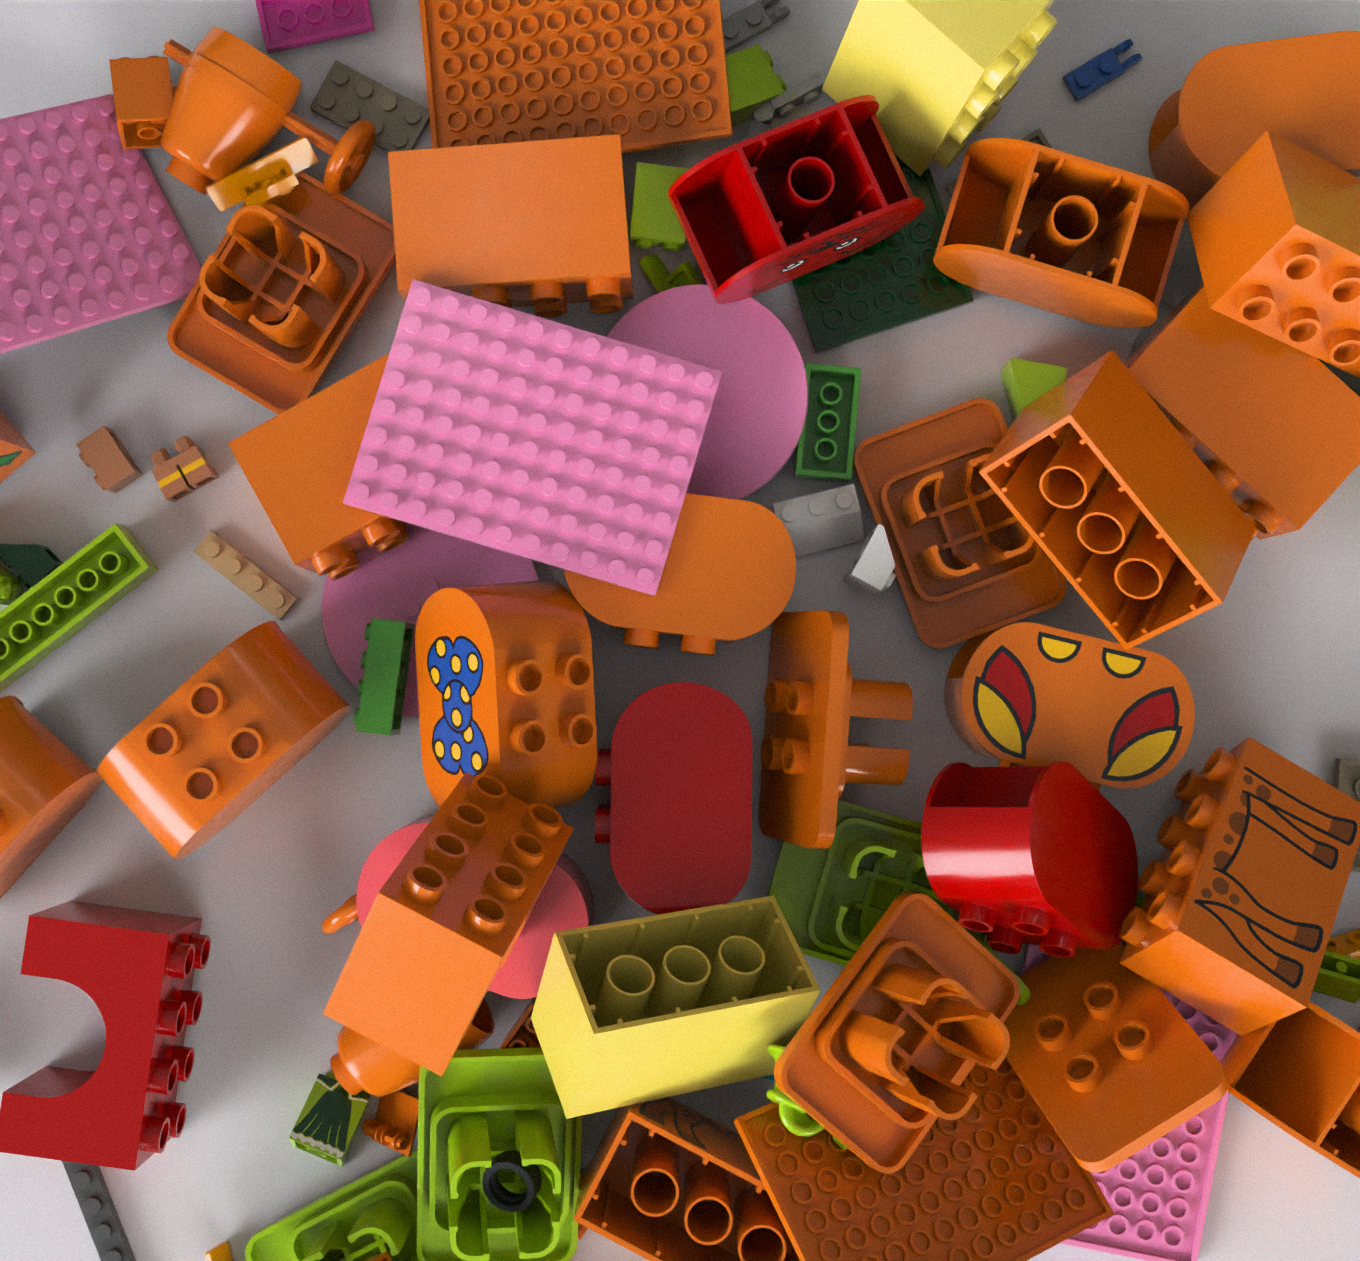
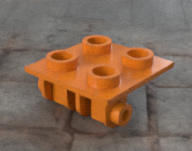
(394, 1122)

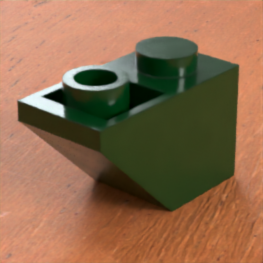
(30, 561)

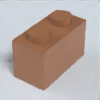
(108, 459)

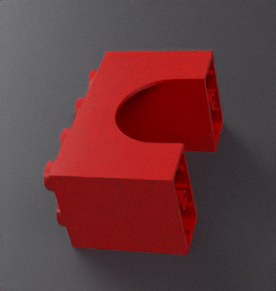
(141, 979)

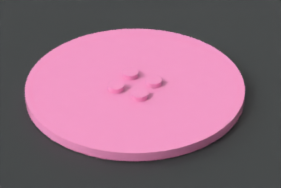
(761, 386)
(398, 585)

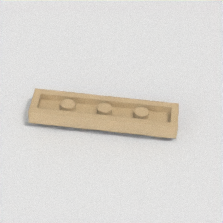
(245, 575)

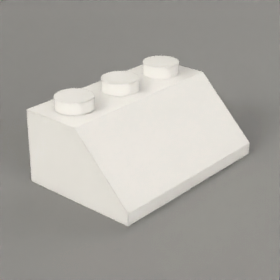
(822, 520)
(873, 563)

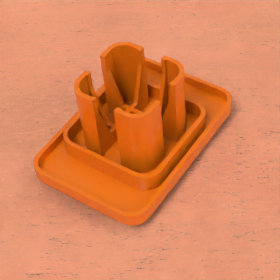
(284, 293)
(952, 539)
(808, 728)
(900, 1034)
(1108, 1057)

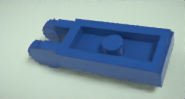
(1099, 71)

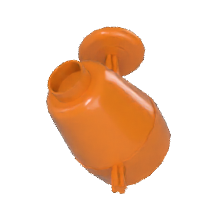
(235, 106)
(371, 1066)

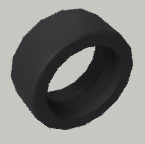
(501, 1196)

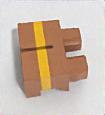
(183, 472)

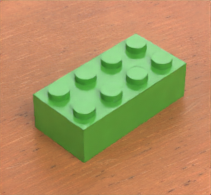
(830, 425)
(384, 677)

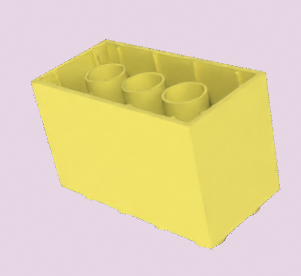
(936, 68)
(669, 1003)

